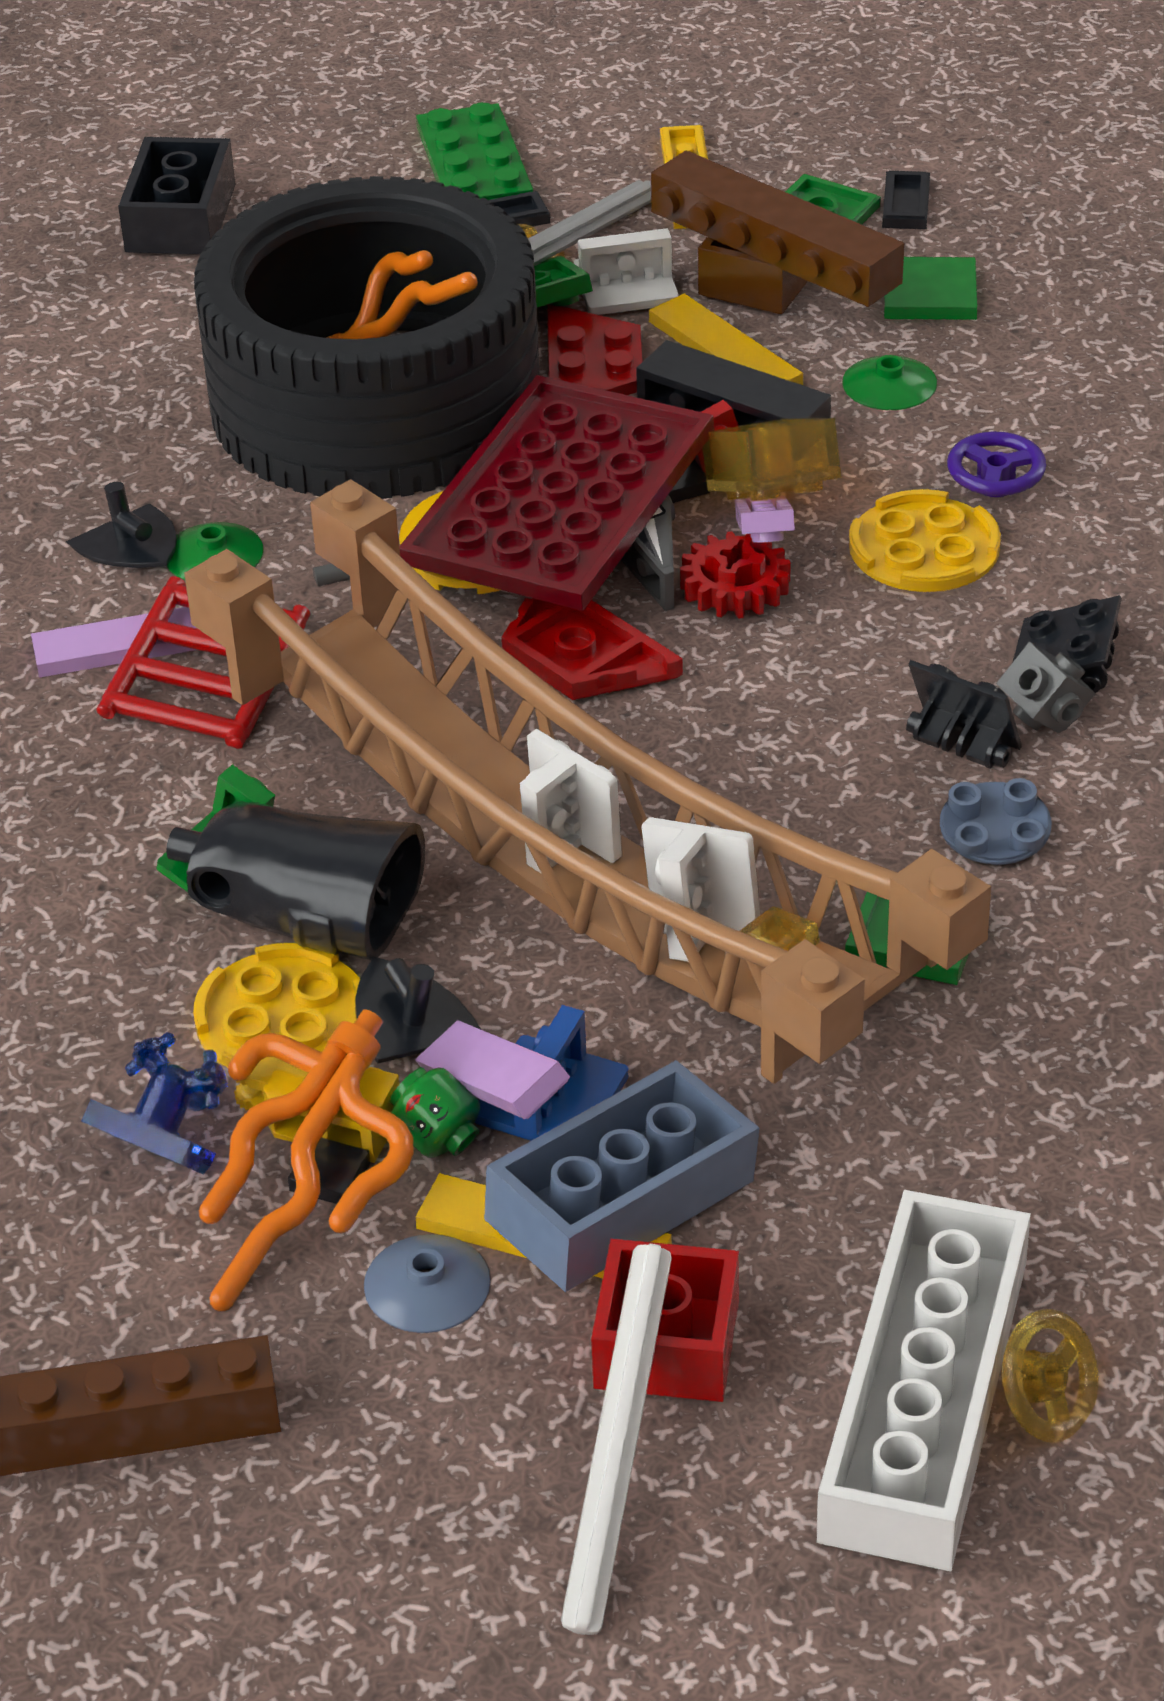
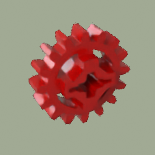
(735, 575)

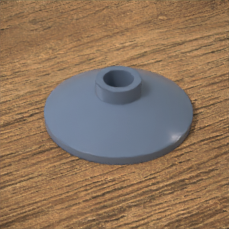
(427, 1299)

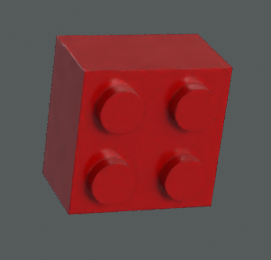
(694, 1323)

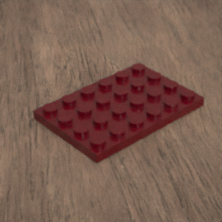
(557, 492)

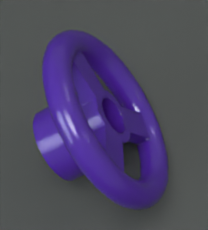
(996, 469)

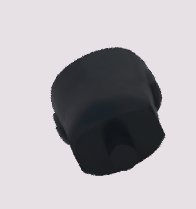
(305, 874)

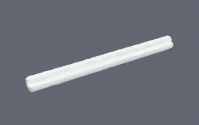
(616, 1441)

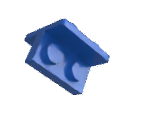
(589, 1083)

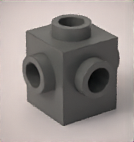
(1046, 688)

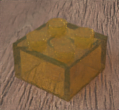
(772, 458)

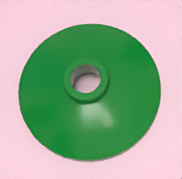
(889, 382)
(211, 538)

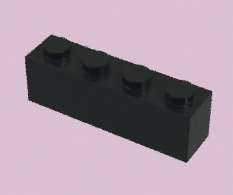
(699, 380)

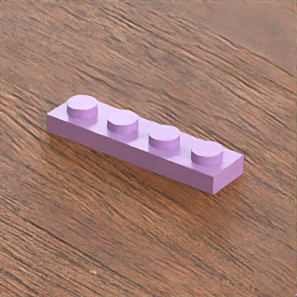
(765, 518)

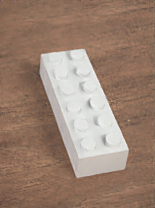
(924, 1381)

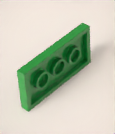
(473, 150)

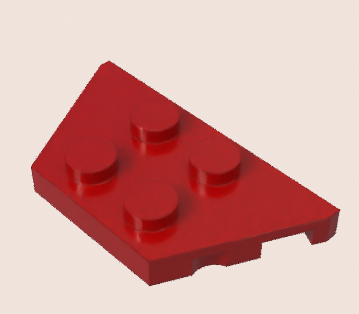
(593, 350)
(586, 649)

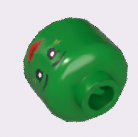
(436, 1111)

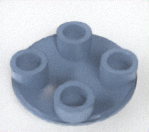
(995, 821)

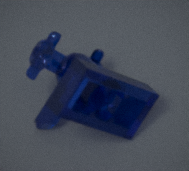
(164, 1104)

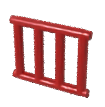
(138, 664)

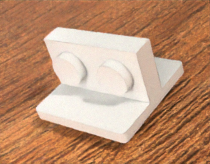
(627, 271)
(571, 798)
(703, 871)

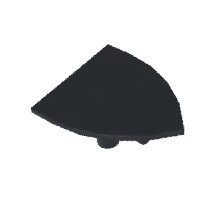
(132, 537)
(410, 1004)

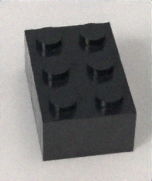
(176, 194)

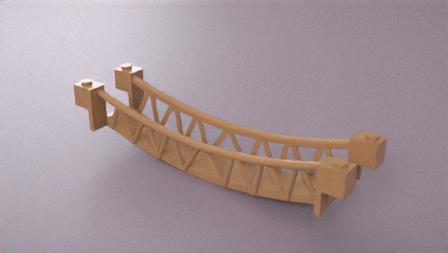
(470, 787)

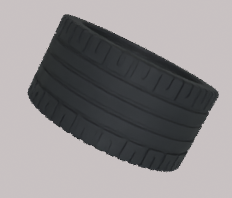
(368, 410)

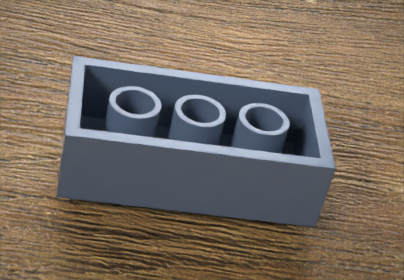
(620, 1173)

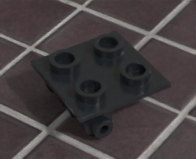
(1079, 632)
(963, 713)

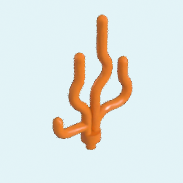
(369, 326)
(328, 1087)

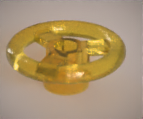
(1043, 1376)

